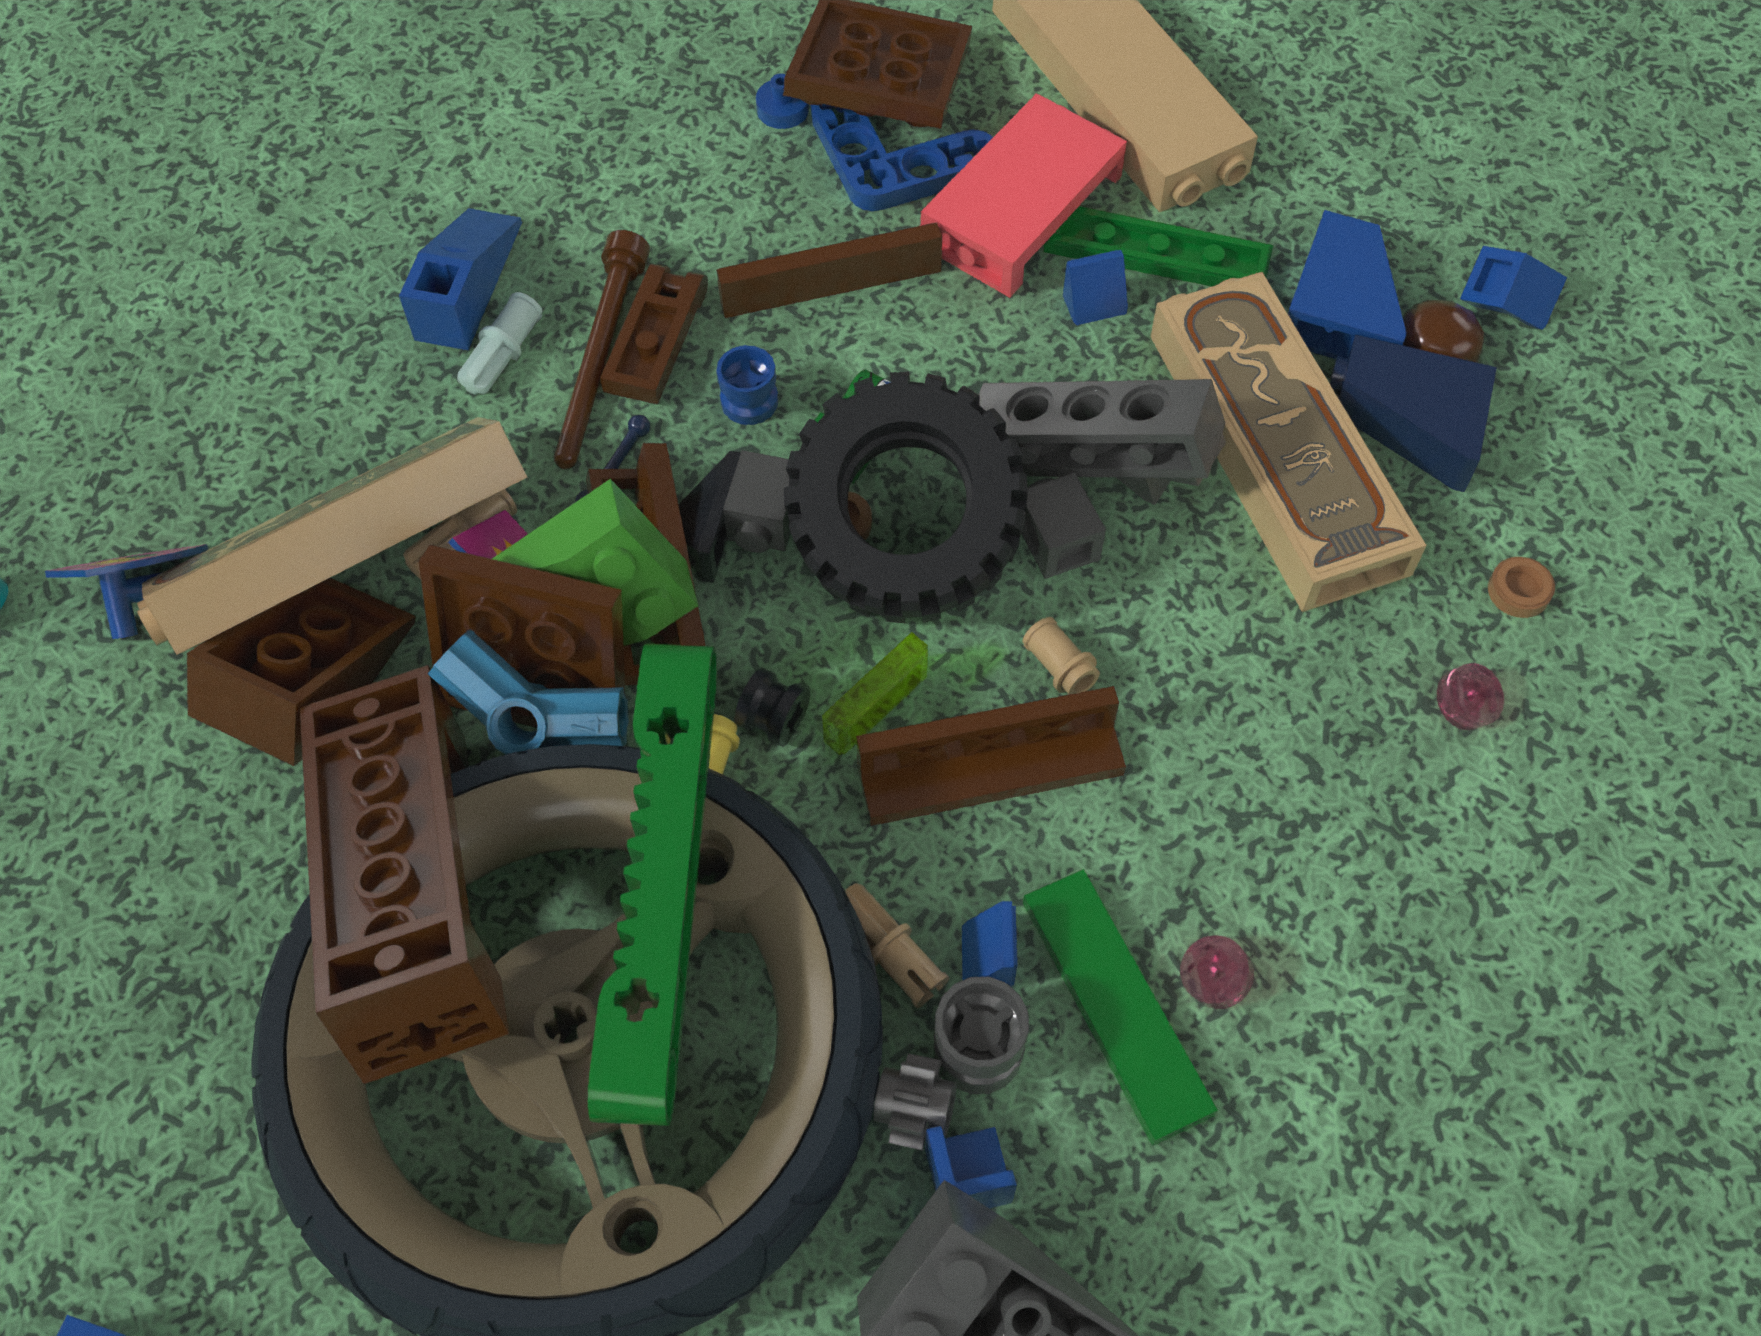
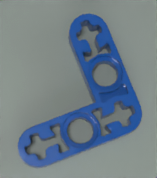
(892, 168)

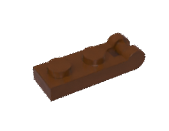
(653, 334)

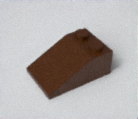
(290, 657)

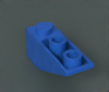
(457, 277)

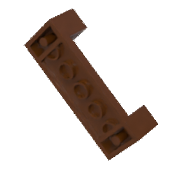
(387, 885)

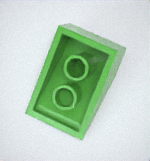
(615, 546)

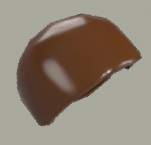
(1444, 329)

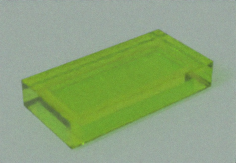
(875, 694)

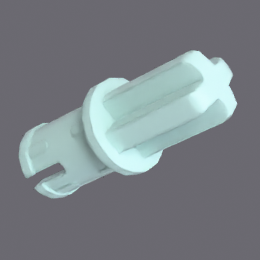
(499, 343)

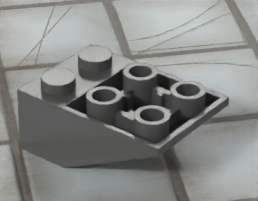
(975, 1276)

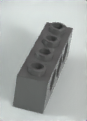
(1111, 426)

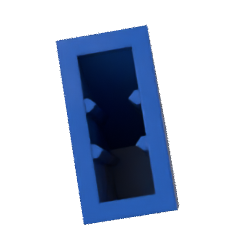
(1346, 288)

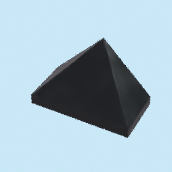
(704, 518)

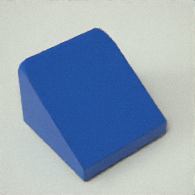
(1096, 287)
(991, 944)

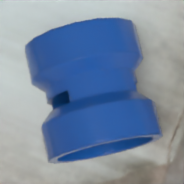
(747, 384)

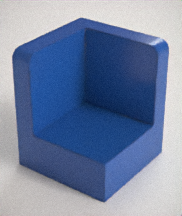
(1514, 286)
(971, 1164)

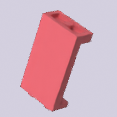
(1021, 191)

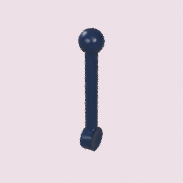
(637, 427)

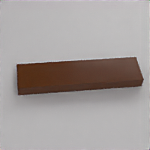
(830, 270)

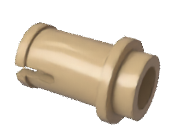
(1060, 656)

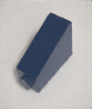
(1418, 405)

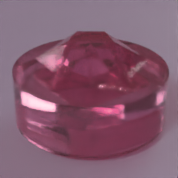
(1470, 696)
(1217, 972)

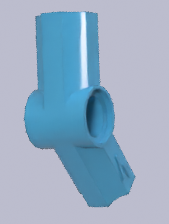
(563, 715)

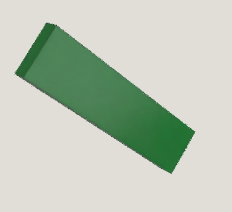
(1159, 247)
(1119, 1008)

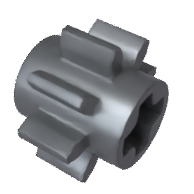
(914, 1101)

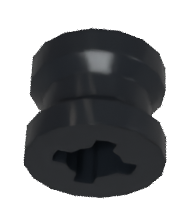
(771, 706)

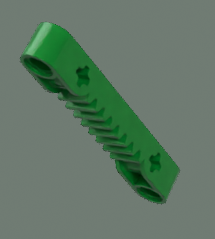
(639, 1060)

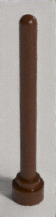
(623, 258)

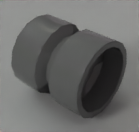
(980, 1034)

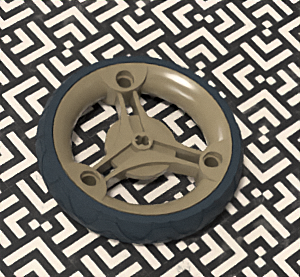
(711, 1243)

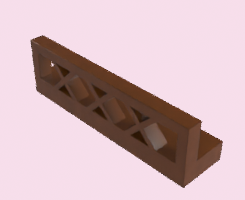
(659, 503)
(1050, 748)

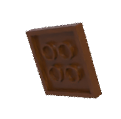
(878, 62)
(538, 621)

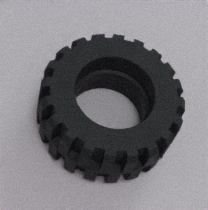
(889, 419)

